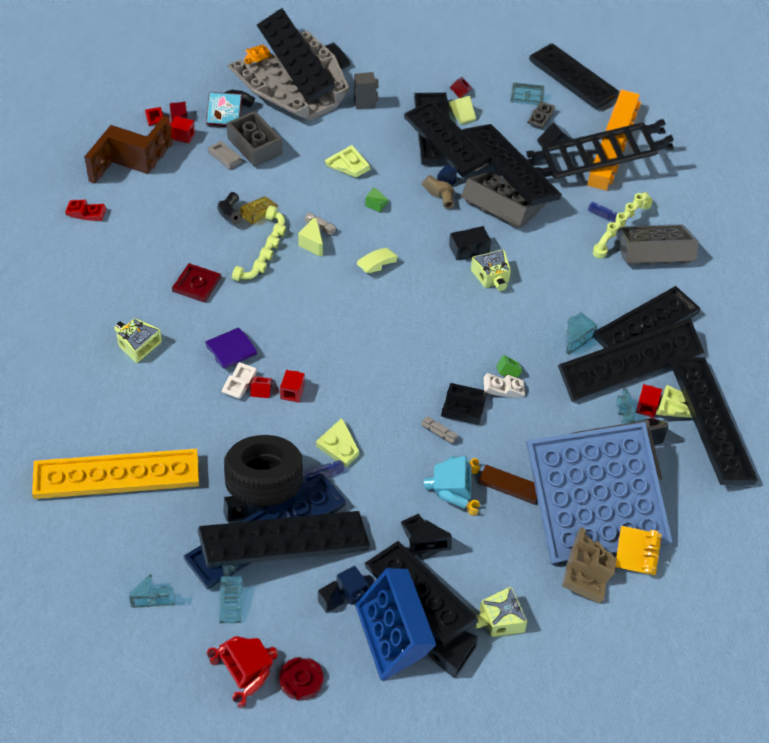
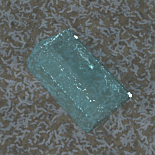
(527, 93)

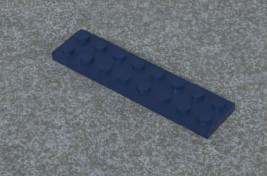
(313, 498)

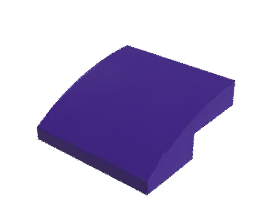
(231, 348)

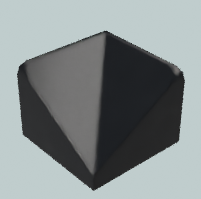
(234, 509)
(330, 596)

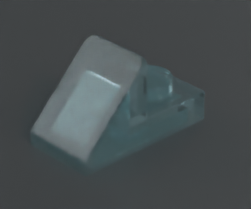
(147, 596)

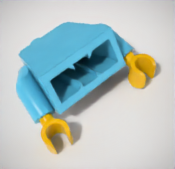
(453, 482)

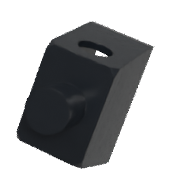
(454, 654)

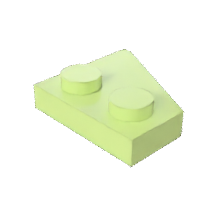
(348, 162)
(673, 403)
(339, 443)

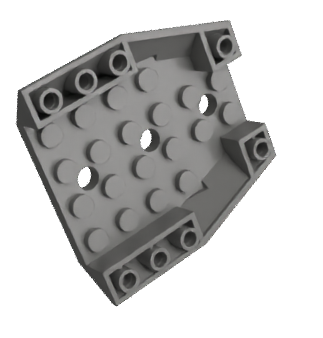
(277, 86)

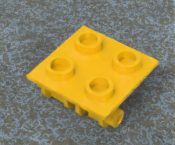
(638, 550)

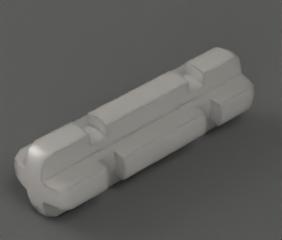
(322, 224)
(439, 430)

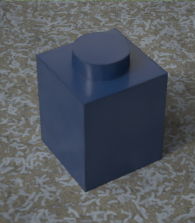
(352, 584)

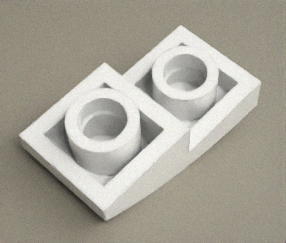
(506, 387)

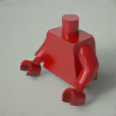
(247, 663)

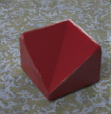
(461, 87)
(178, 109)

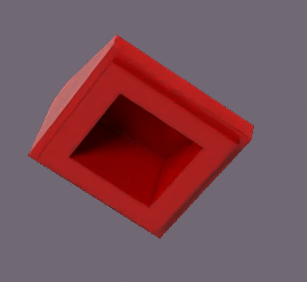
(153, 115)
(261, 387)

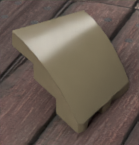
(588, 568)

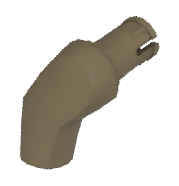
(440, 190)

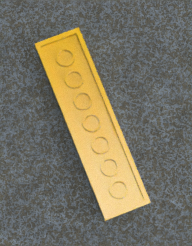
(115, 473)

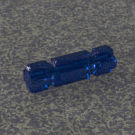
(602, 211)
(326, 470)

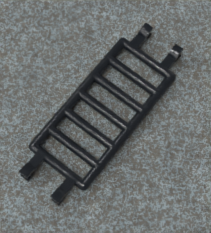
(647, 130)

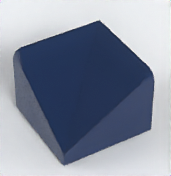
(447, 175)

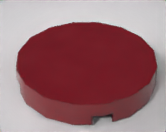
(301, 678)

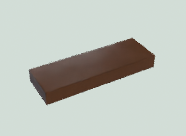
(508, 484)

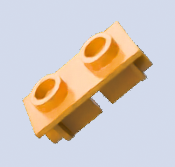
(257, 54)

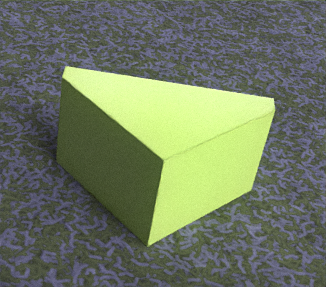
(462, 110)
(310, 238)

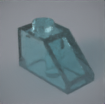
(578, 332)

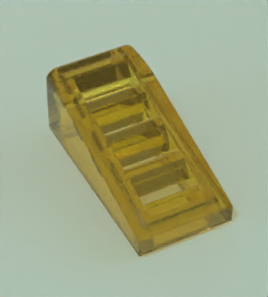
(250, 212)

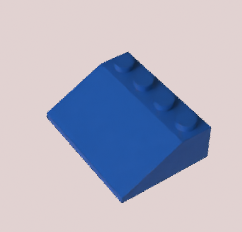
(394, 622)

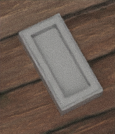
(225, 155)

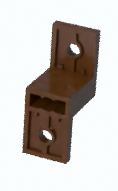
(128, 149)

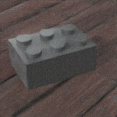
(254, 138)

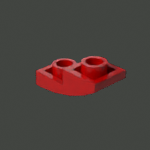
(82, 210)

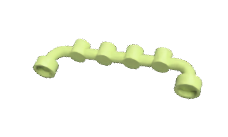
(640, 201)
(266, 252)

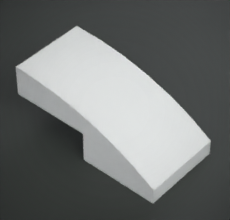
(240, 381)

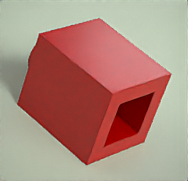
(182, 129)
(292, 386)
(648, 401)

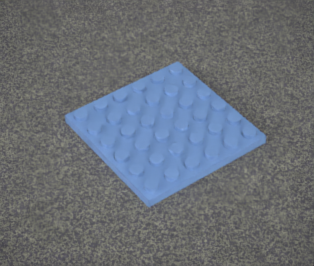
(596, 484)

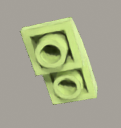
(375, 260)

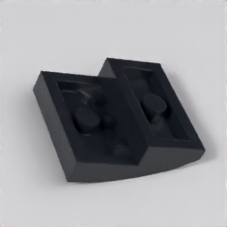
(464, 403)

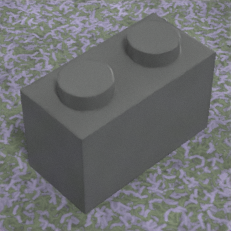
(365, 90)

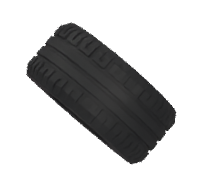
(263, 470)

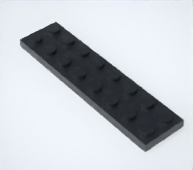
(295, 56)
(513, 165)
(629, 359)
(713, 421)
(282, 538)

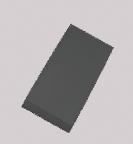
(541, 115)

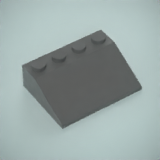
(500, 198)
(657, 244)

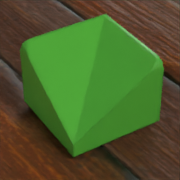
(376, 200)
(509, 366)

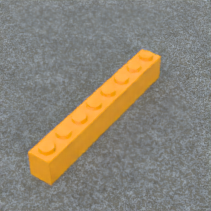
(621, 116)

